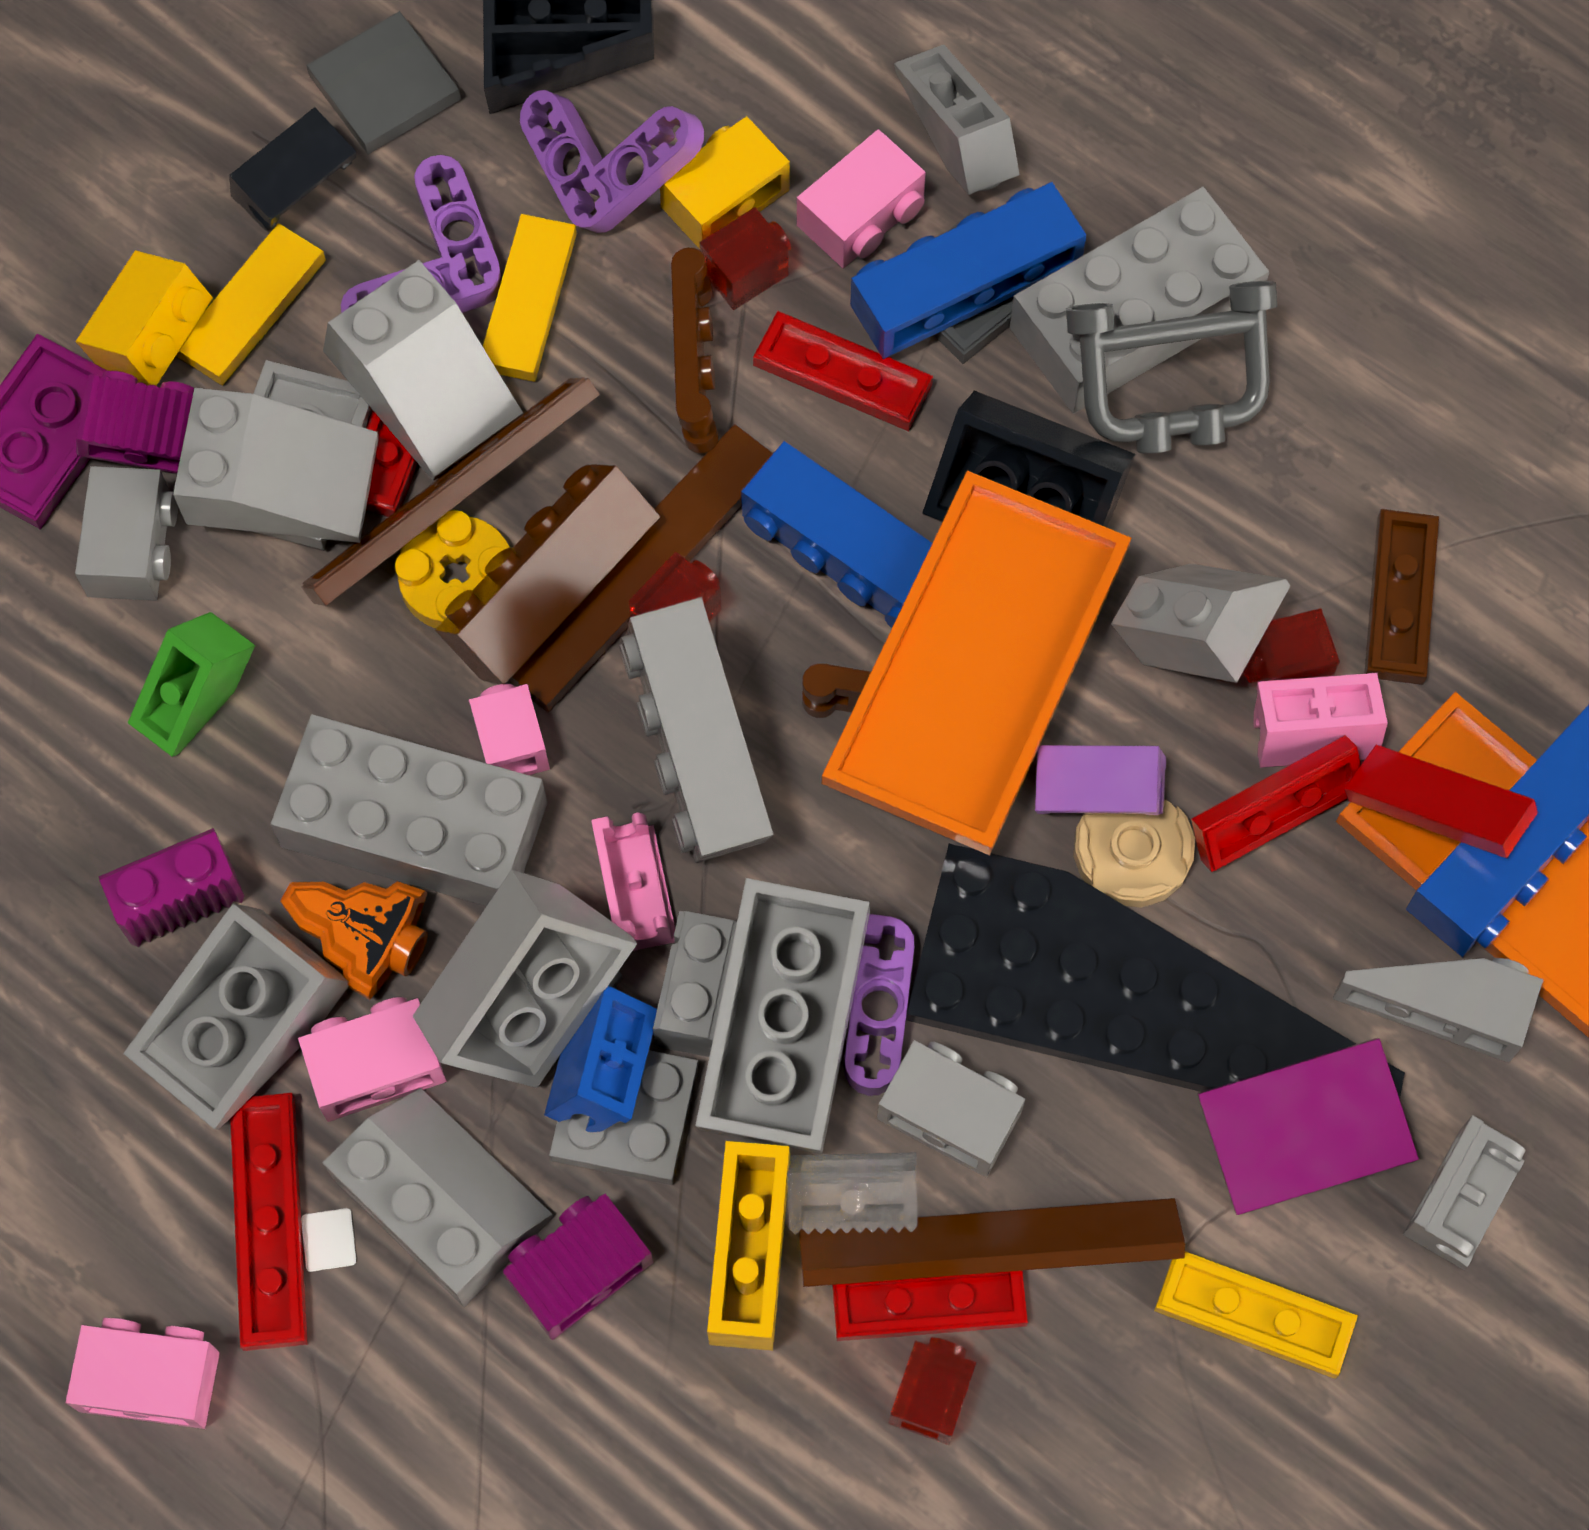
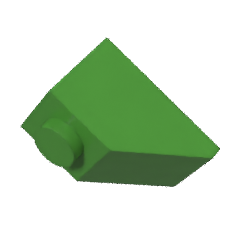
(190, 681)

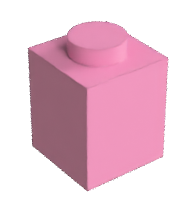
(509, 729)

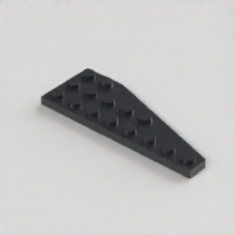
(1082, 978)

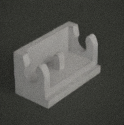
(1466, 1192)

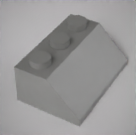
(522, 981)
(437, 1193)

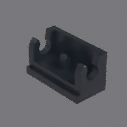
(289, 168)

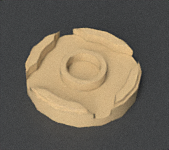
(1135, 855)

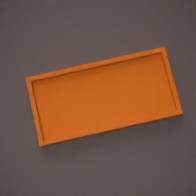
(976, 662)
(1549, 931)

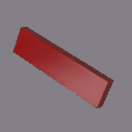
(268, 1223)

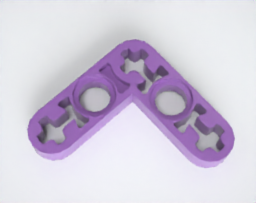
(607, 175)
(450, 268)
(879, 975)

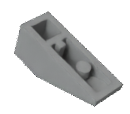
(960, 119)
(1461, 1001)

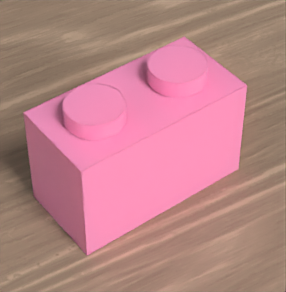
(861, 199)
(369, 1059)
(143, 1374)

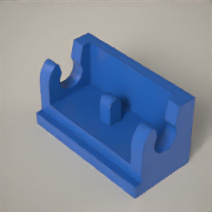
(603, 1062)

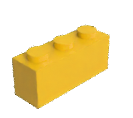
(748, 1246)

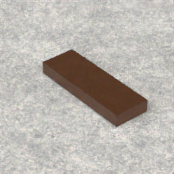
(1402, 596)

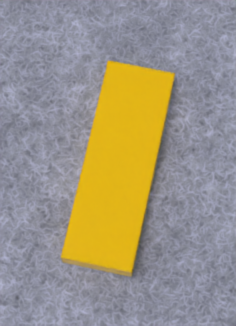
(529, 295)
(251, 303)
(1256, 1314)

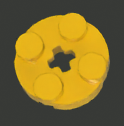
(423, 559)

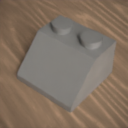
(1199, 618)

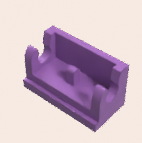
(1100, 779)

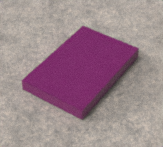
(40, 427)
(1307, 1126)

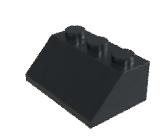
(1030, 457)

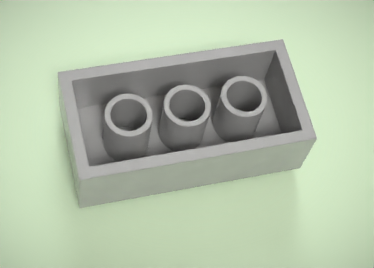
(1152, 272)
(697, 731)
(407, 811)
(783, 1016)

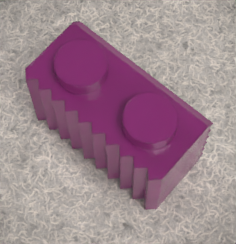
(134, 421)
(171, 887)
(576, 1264)

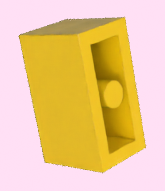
(726, 180)
(145, 317)

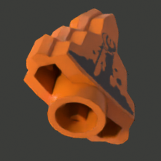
(362, 929)

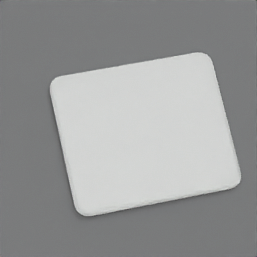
(328, 1239)

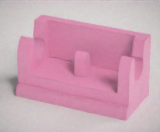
(1313, 712)
(634, 880)

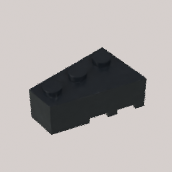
(559, 44)

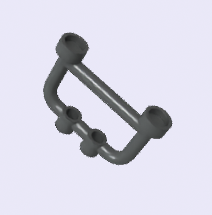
(1203, 422)

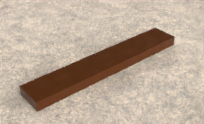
(449, 490)
(686, 523)
(996, 1243)

